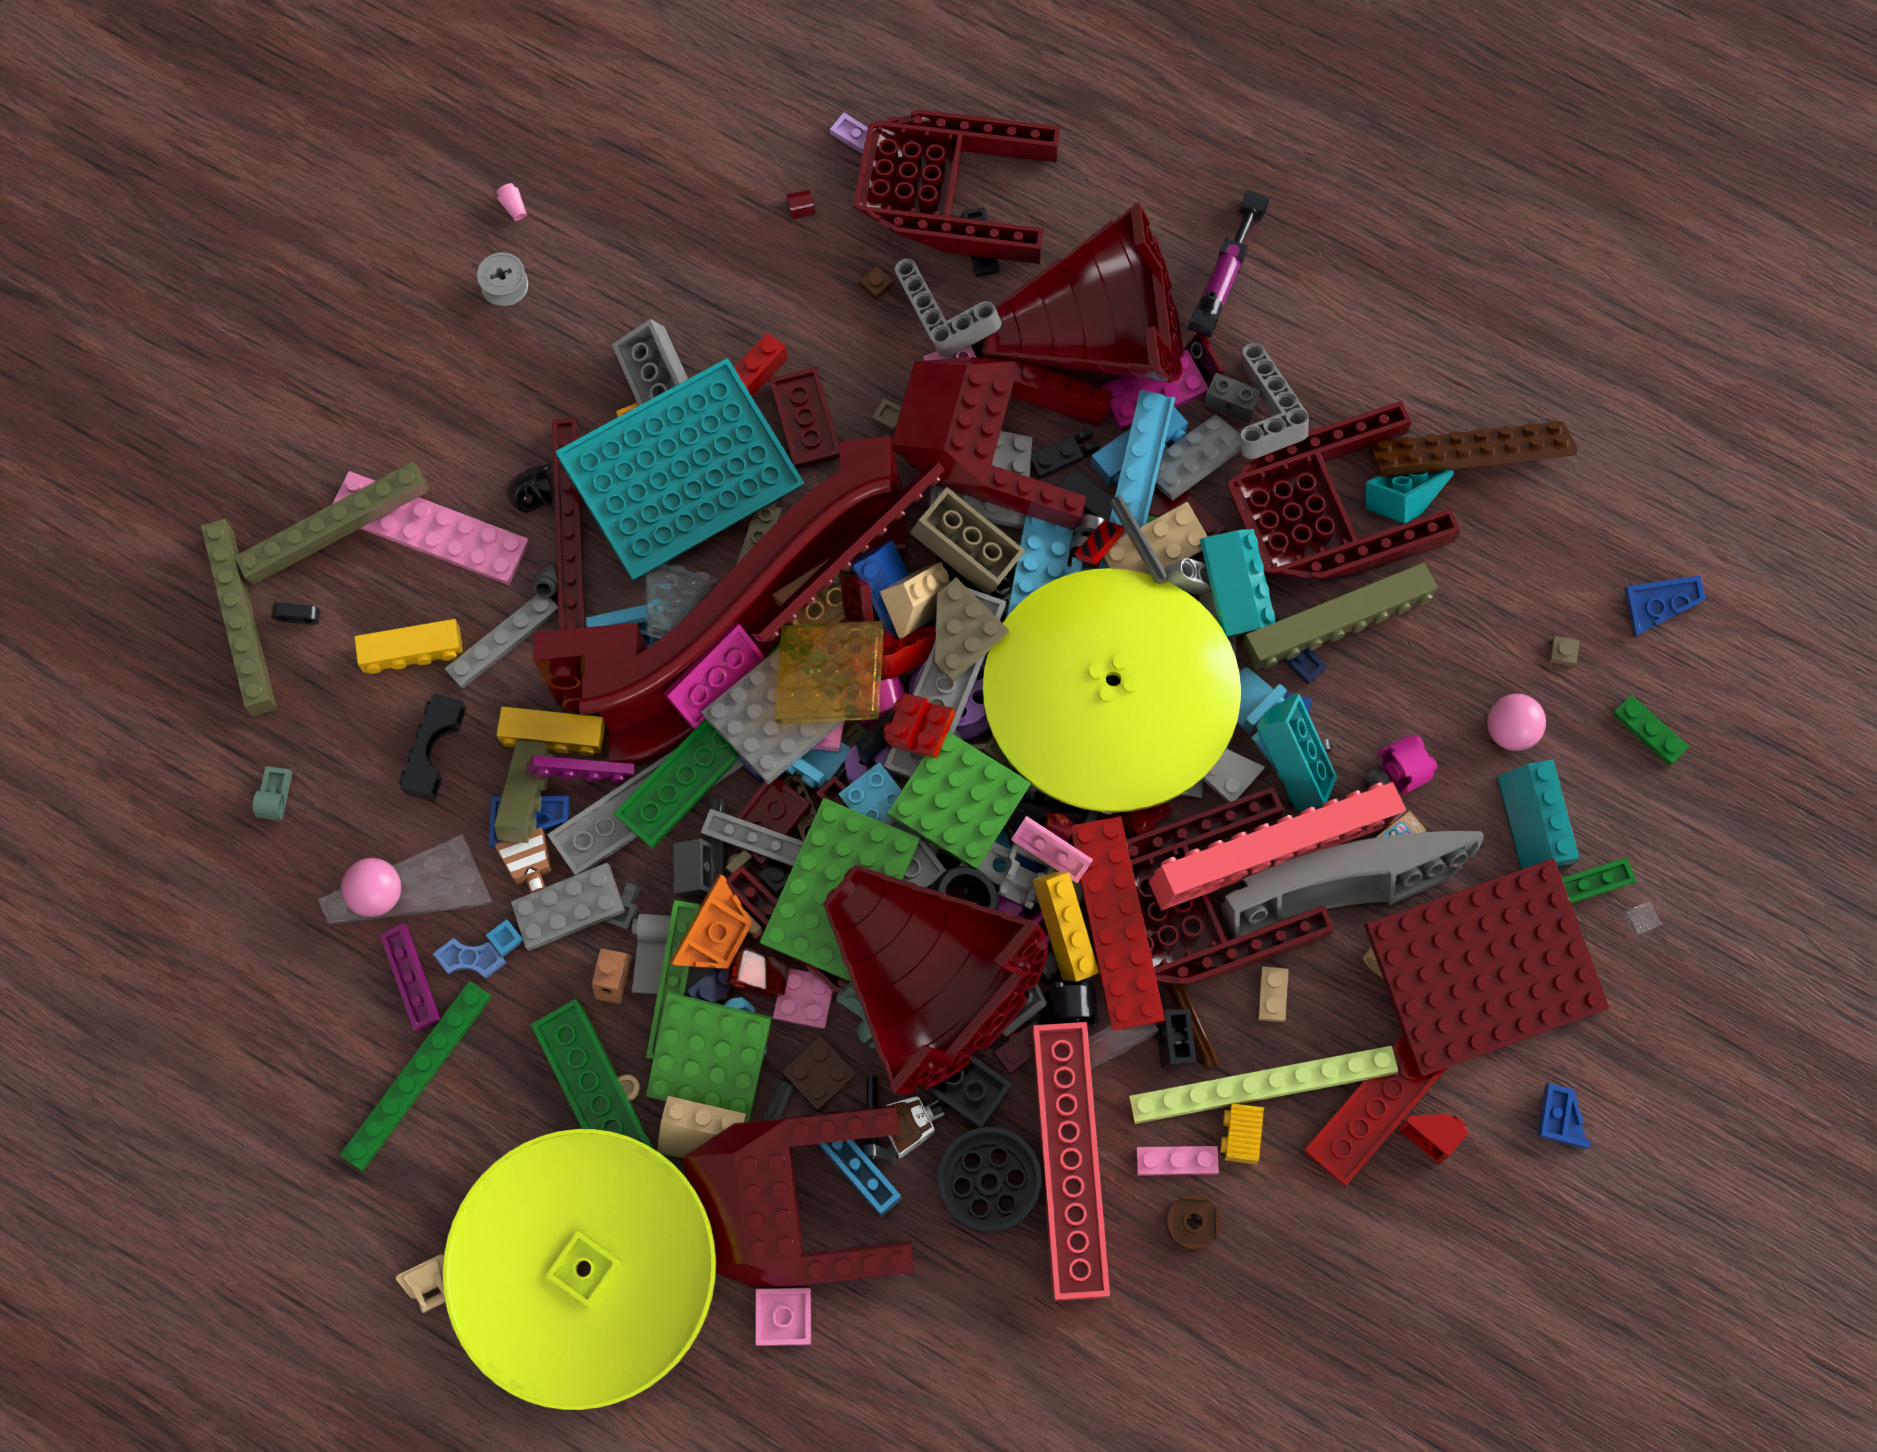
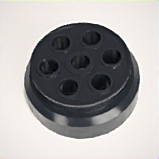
(982, 1144)

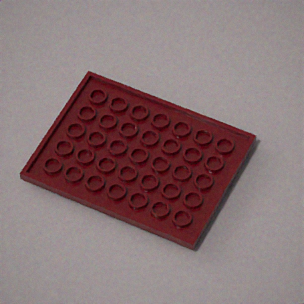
(1486, 967)

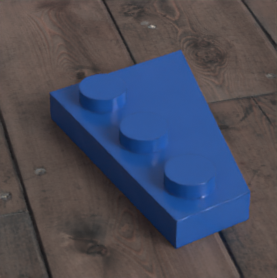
(1659, 601)
(552, 814)

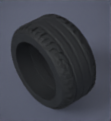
(971, 880)

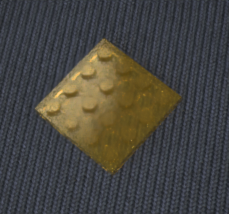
(829, 672)

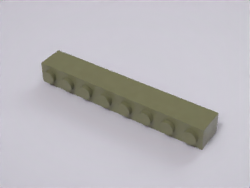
(332, 523)
(1340, 616)
(238, 618)

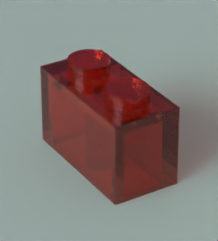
(758, 974)

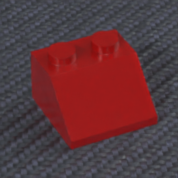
(1435, 1134)

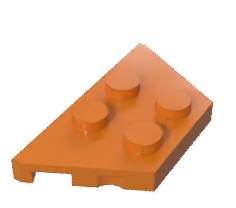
(715, 930)

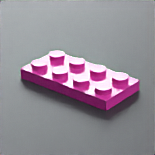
(1127, 390)
(713, 674)

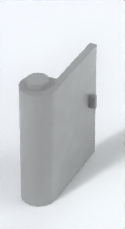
(652, 939)

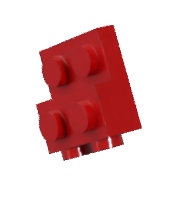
(918, 726)

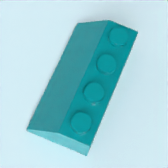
(1238, 582)
(1297, 753)
(1538, 815)

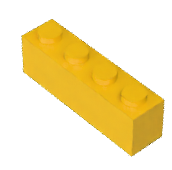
(409, 646)
(559, 730)
(1065, 926)

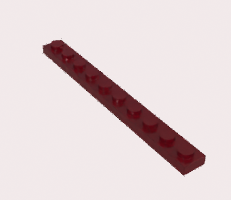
(568, 533)
(842, 558)

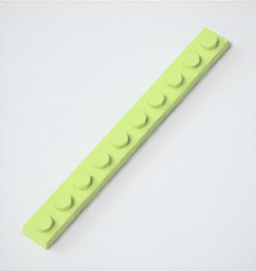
(1263, 1084)

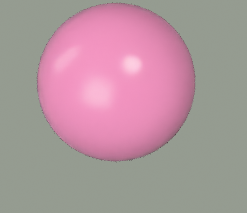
(1516, 722)
(371, 887)

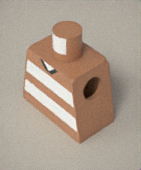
(527, 860)

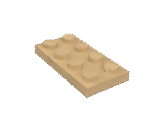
(1170, 536)

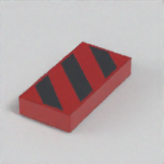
(1099, 542)

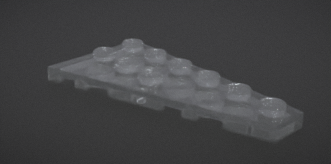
(672, 595)
(430, 882)

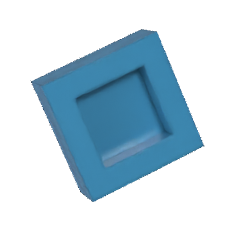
(504, 938)

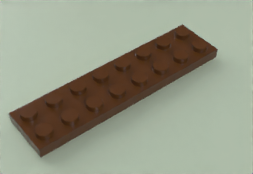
(1472, 448)

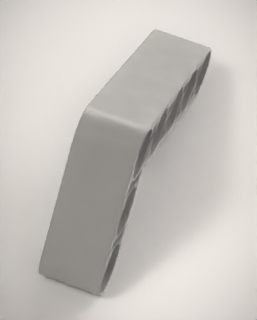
(956, 332)
(1289, 417)
(1193, 578)

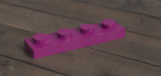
(573, 768)
(410, 977)

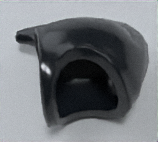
(533, 483)

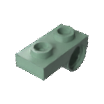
(273, 794)

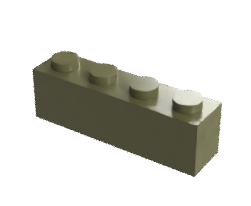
(521, 795)

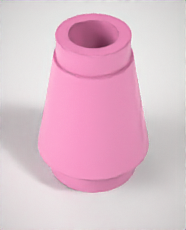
(511, 200)

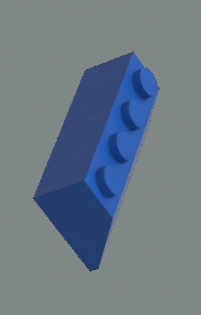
(881, 569)

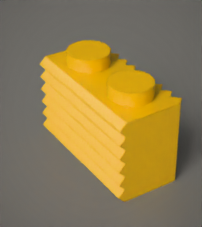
(1243, 1133)

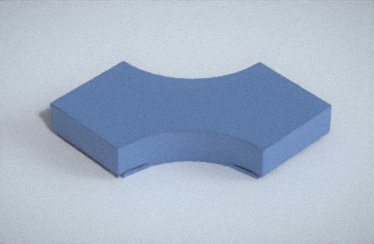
(458, 957)

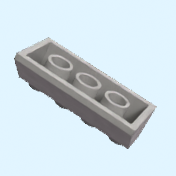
(649, 361)

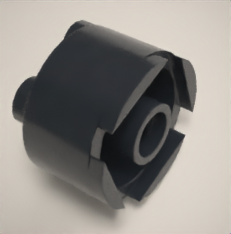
(1071, 1004)

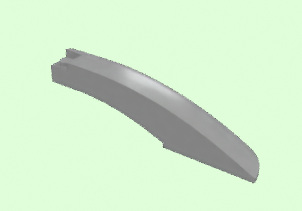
(1348, 875)

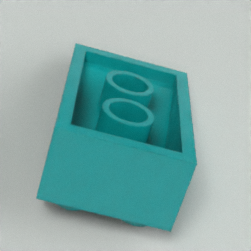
(1404, 495)

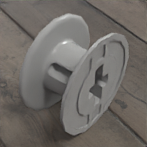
(499, 267)

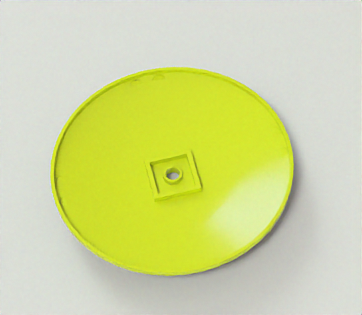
(1101, 741)
(517, 1280)

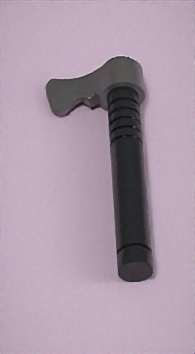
(871, 1148)

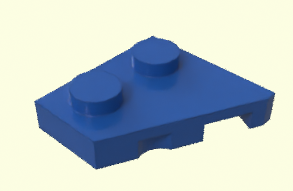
(1561, 1118)

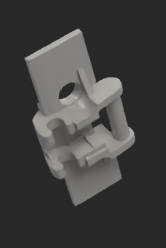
(1017, 881)

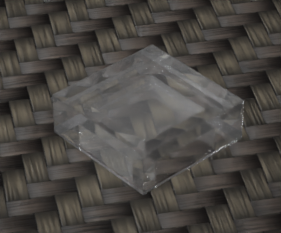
(1642, 918)

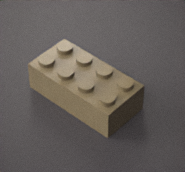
(967, 541)

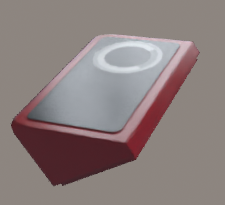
(1204, 357)

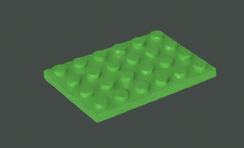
(832, 847)

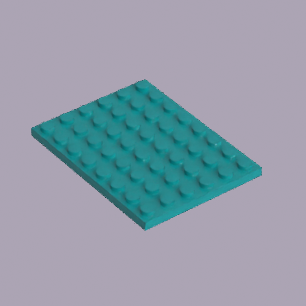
(679, 469)

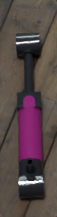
(1226, 268)

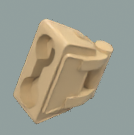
(422, 1280)

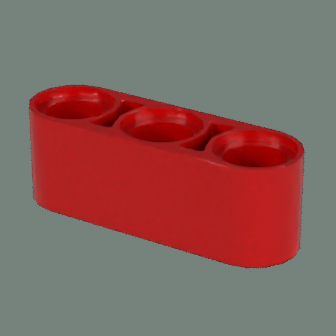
(907, 652)

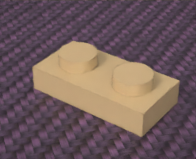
(1273, 994)

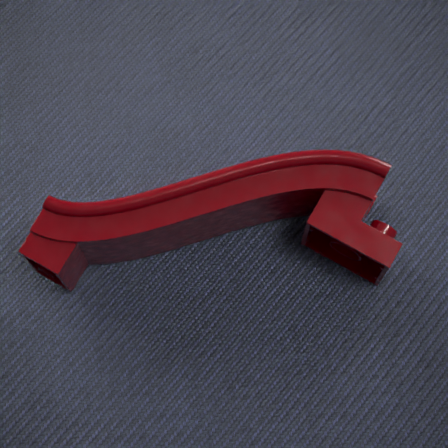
(625, 681)

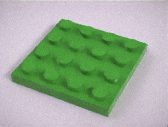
(959, 800)
(709, 1054)

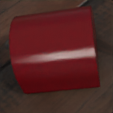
(800, 204)

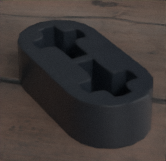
(295, 613)

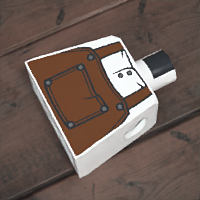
(914, 1124)

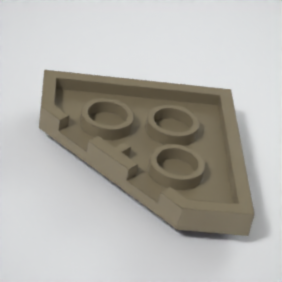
(963, 630)

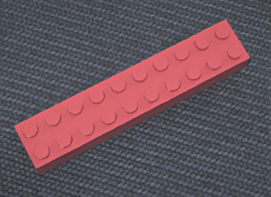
(1270, 845)
(1070, 1162)

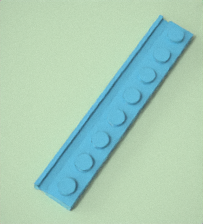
(1143, 456)

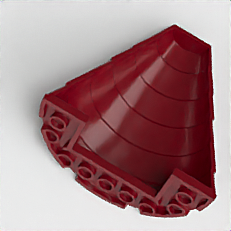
(1098, 308)
(931, 972)

